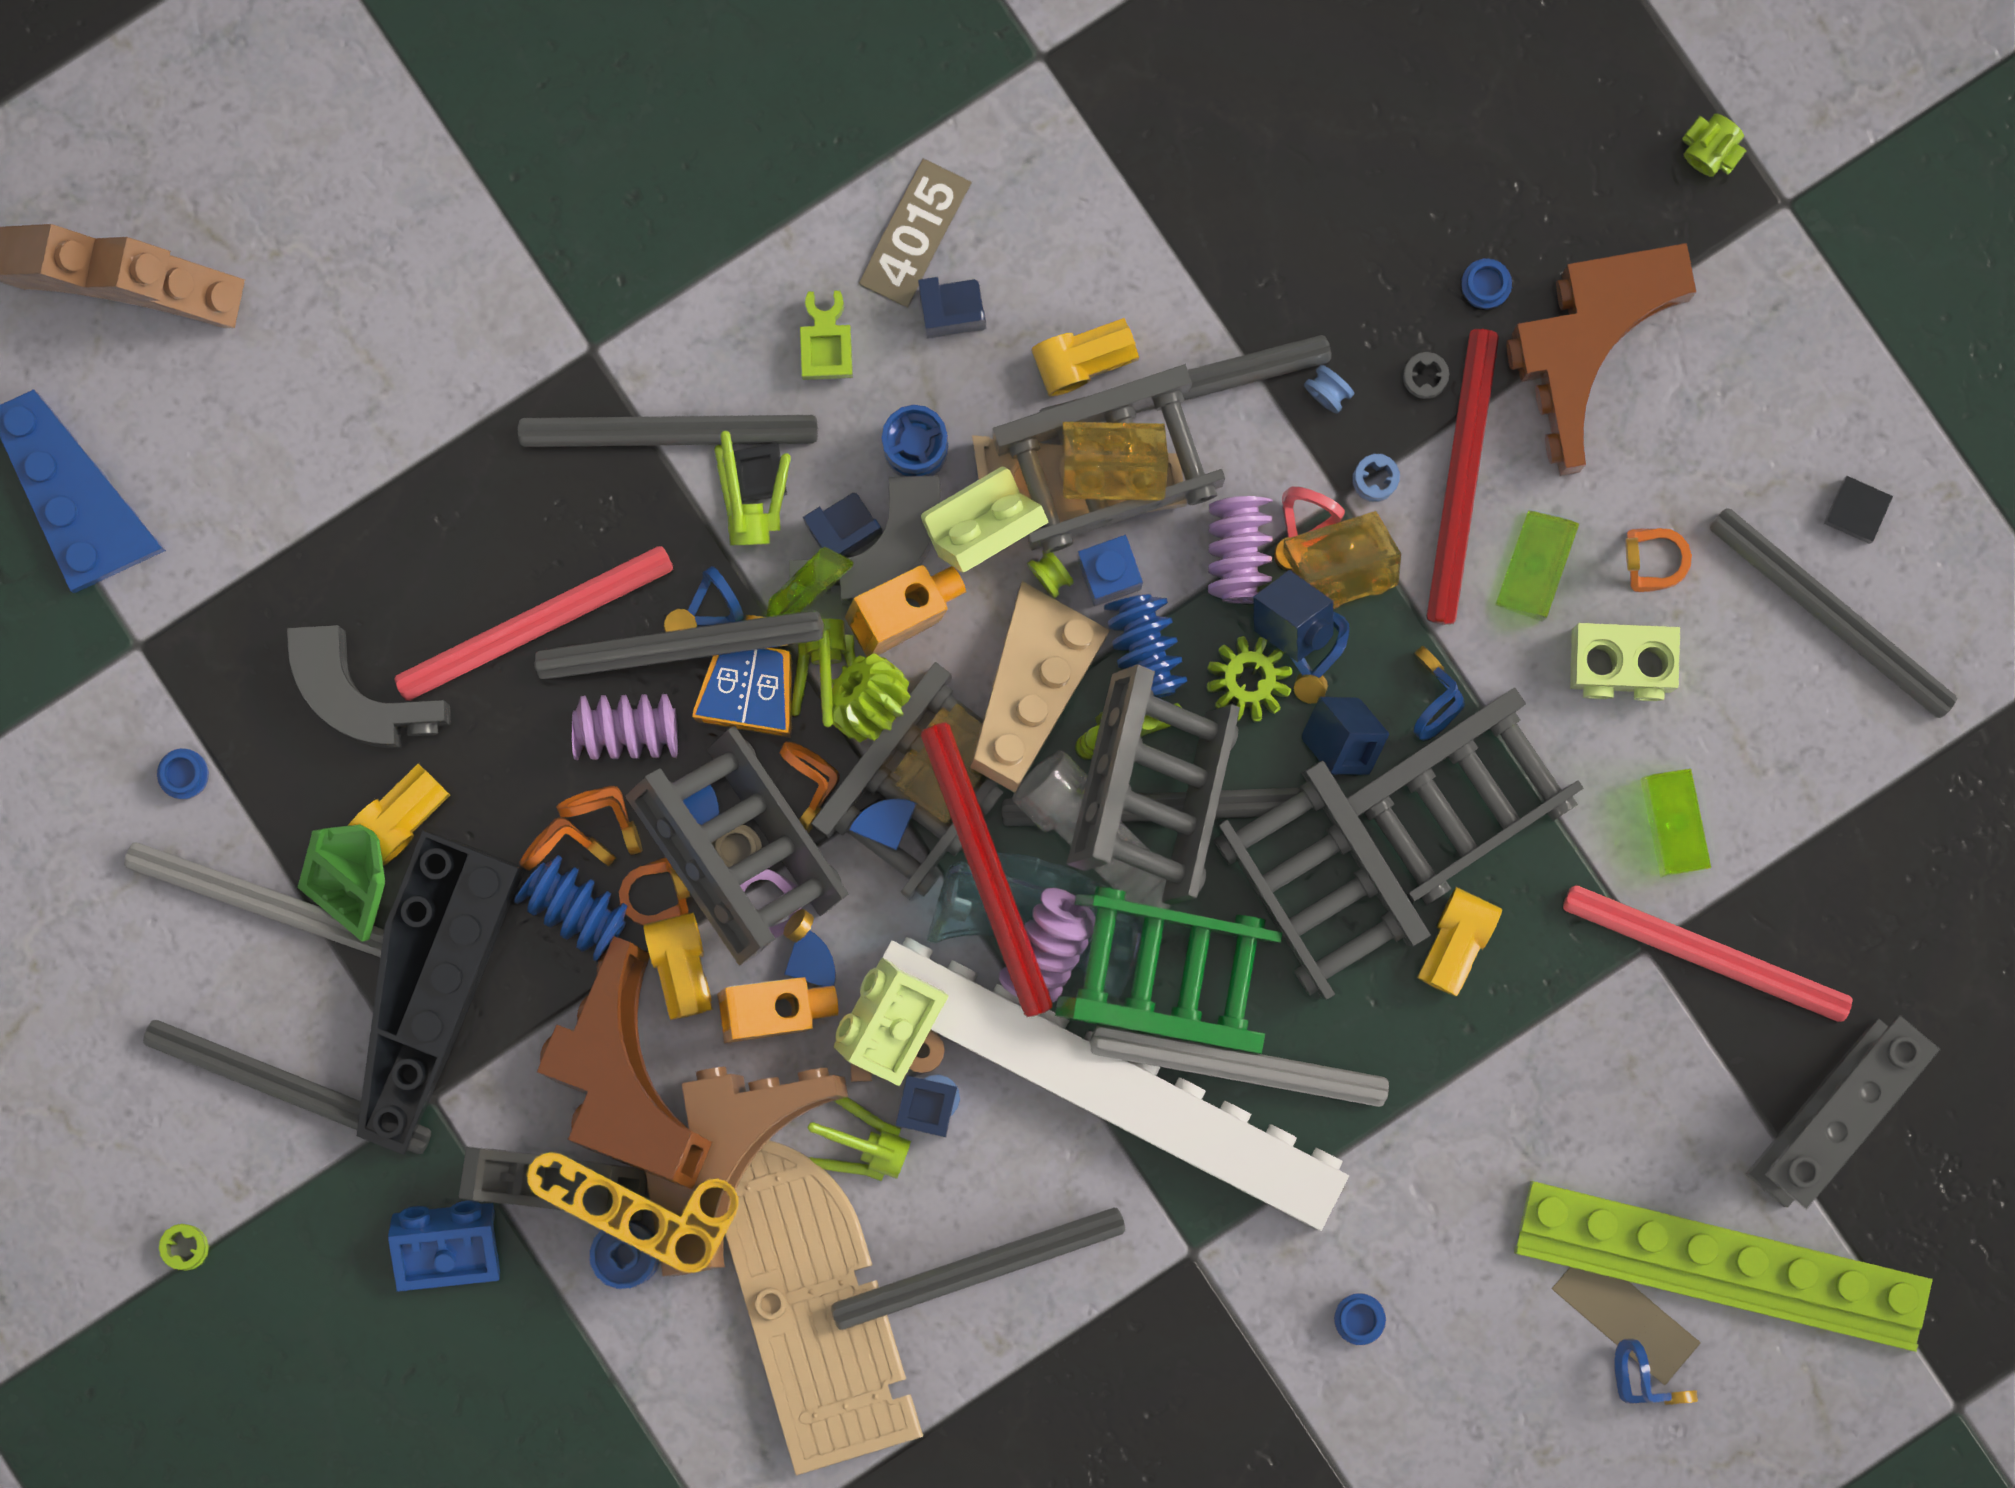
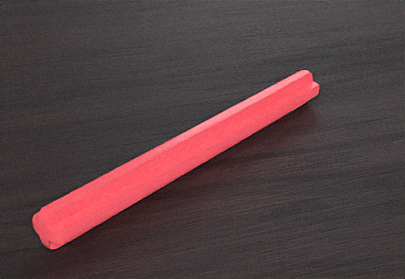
(533, 623)
(1708, 953)

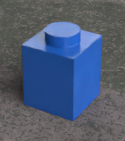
(1109, 570)

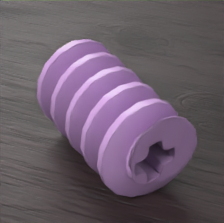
(1238, 548)
(624, 727)
(1057, 938)

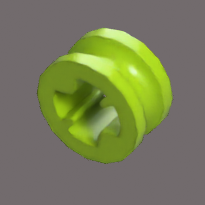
(1050, 573)
(179, 1262)

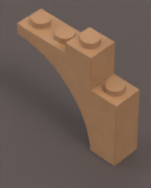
(117, 270)
(738, 1128)

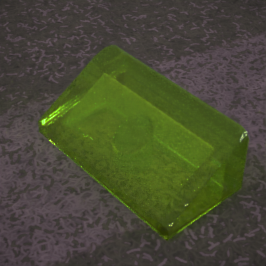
(1537, 565)
(809, 583)
(1675, 822)

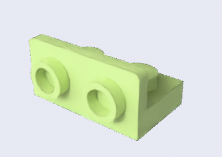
(982, 520)
(889, 1021)

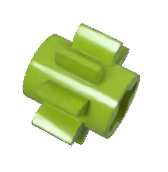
(1714, 145)

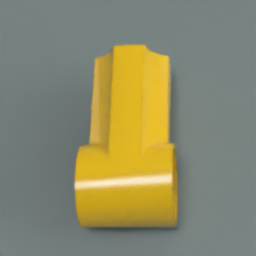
(1071, 360)
(402, 811)
(1463, 930)
(677, 953)

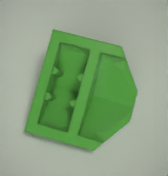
(345, 876)

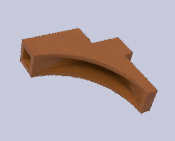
(1566, 351)
(605, 1061)

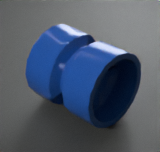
(915, 441)
(621, 1263)

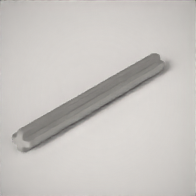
(246, 896)
(1239, 1065)

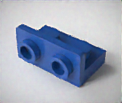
(444, 1246)

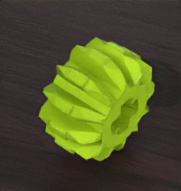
(1234, 670)
(868, 697)

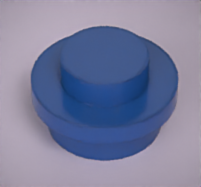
(1486, 283)
(182, 773)
(1359, 1319)

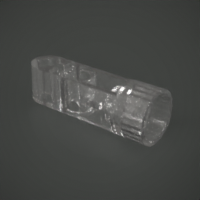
(1053, 799)

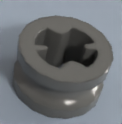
(1426, 359)

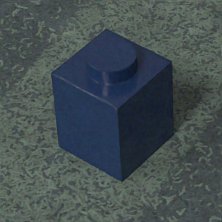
(1293, 616)

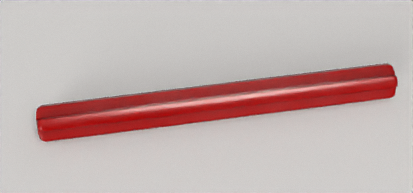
(1462, 477)
(986, 869)

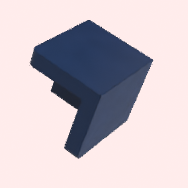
(951, 307)
(843, 526)
(1345, 735)
(926, 1106)

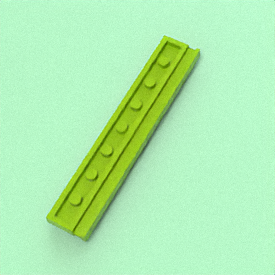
(1723, 1266)

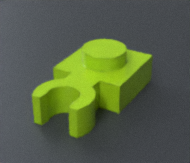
(826, 346)

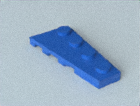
(75, 503)

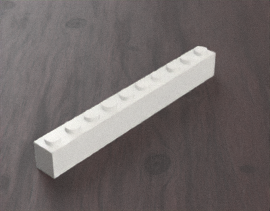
(1128, 1092)

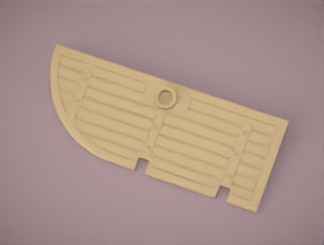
(794, 1259)

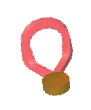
(1300, 493)

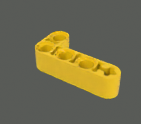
(627, 1202)

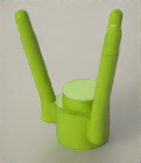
(747, 521)
(823, 653)
(882, 1151)

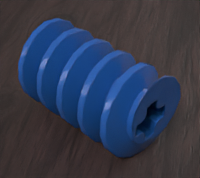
(1144, 640)
(572, 905)

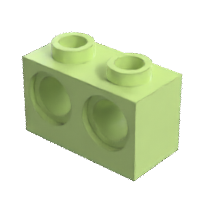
(1624, 646)

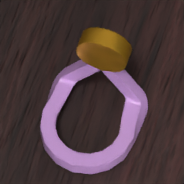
(799, 921)

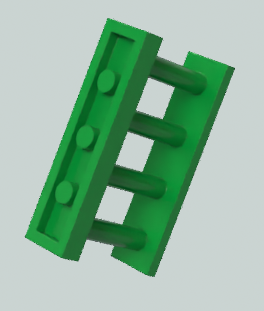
(1138, 1010)

